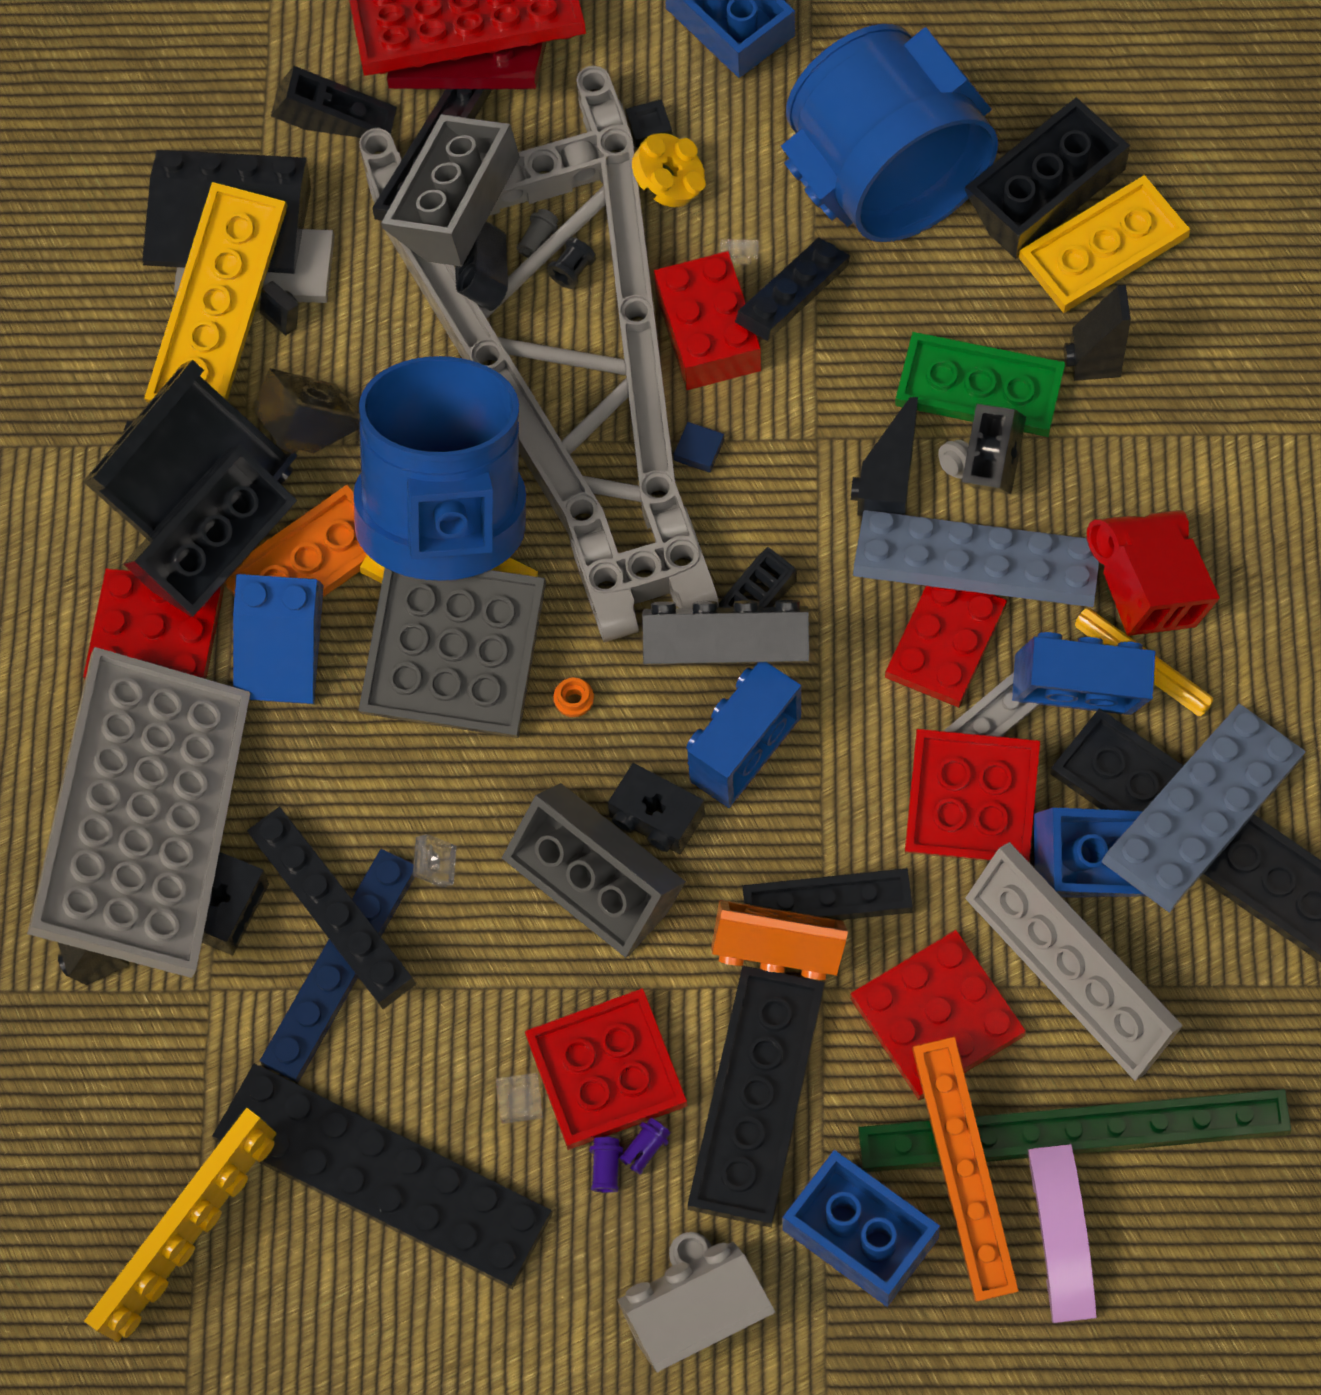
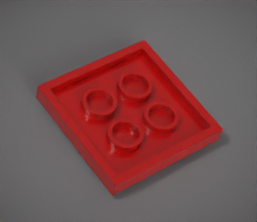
(150, 629)
(971, 795)
(935, 998)
(605, 1068)

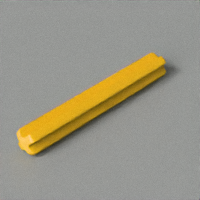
(1164, 675)

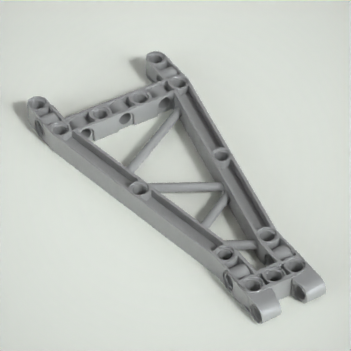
(573, 164)

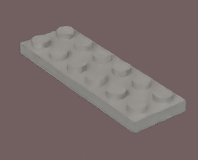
(1073, 961)

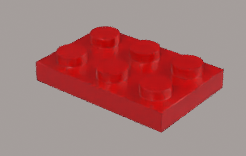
(945, 642)

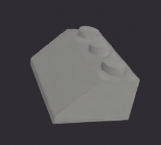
(694, 1305)

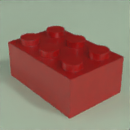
(700, 314)

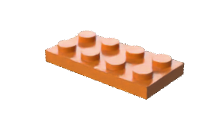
(312, 547)

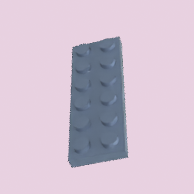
(976, 558)
(1203, 807)

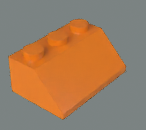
(778, 939)

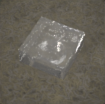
(740, 250)
(434, 860)
(519, 1098)

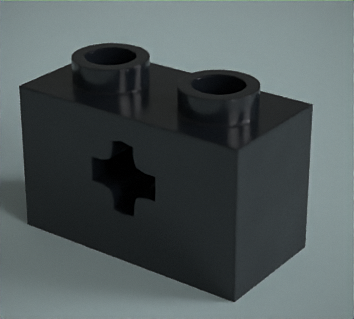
(994, 449)
(645, 792)
(244, 888)

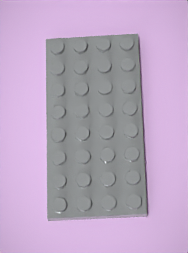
(140, 814)

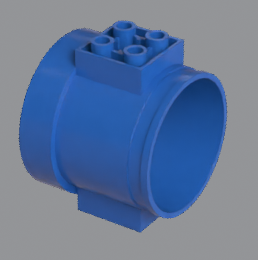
(887, 132)
(439, 469)

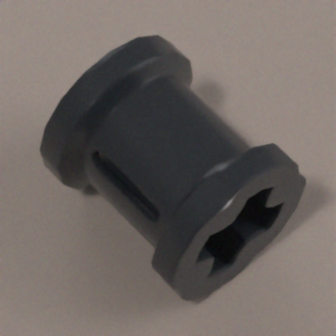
(571, 263)

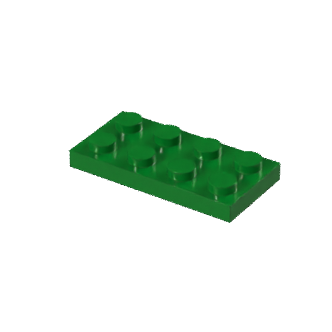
(958, 375)

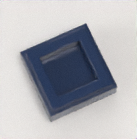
(699, 447)

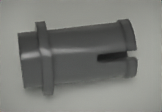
(541, 227)

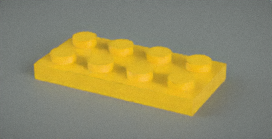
(1104, 243)

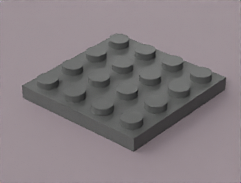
(454, 651)

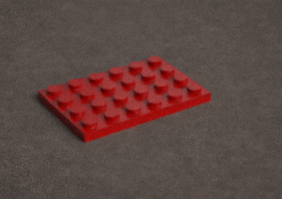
(425, 32)

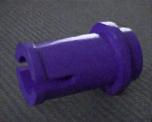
(647, 1144)
(605, 1164)

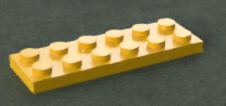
(220, 287)
(173, 1237)

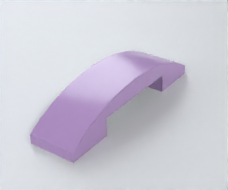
(1063, 1233)

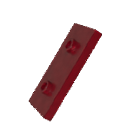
(500, 70)

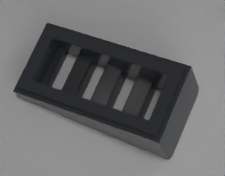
(757, 571)

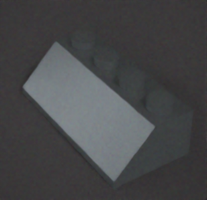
(452, 188)
(592, 869)

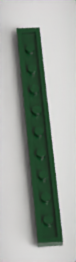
(1088, 1129)

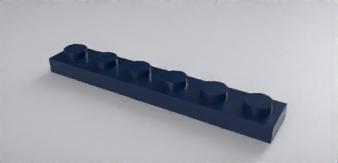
(331, 975)

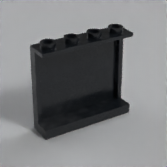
(174, 446)

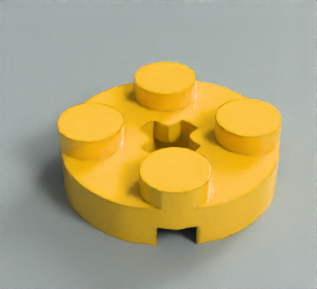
(680, 157)

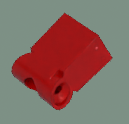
(1153, 571)

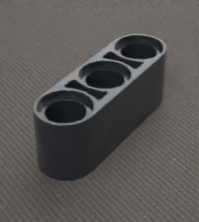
(485, 271)

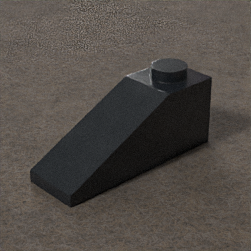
(328, 106)
(1100, 339)
(888, 466)

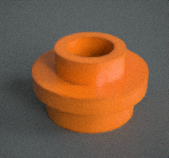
(570, 687)

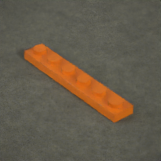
(965, 1169)

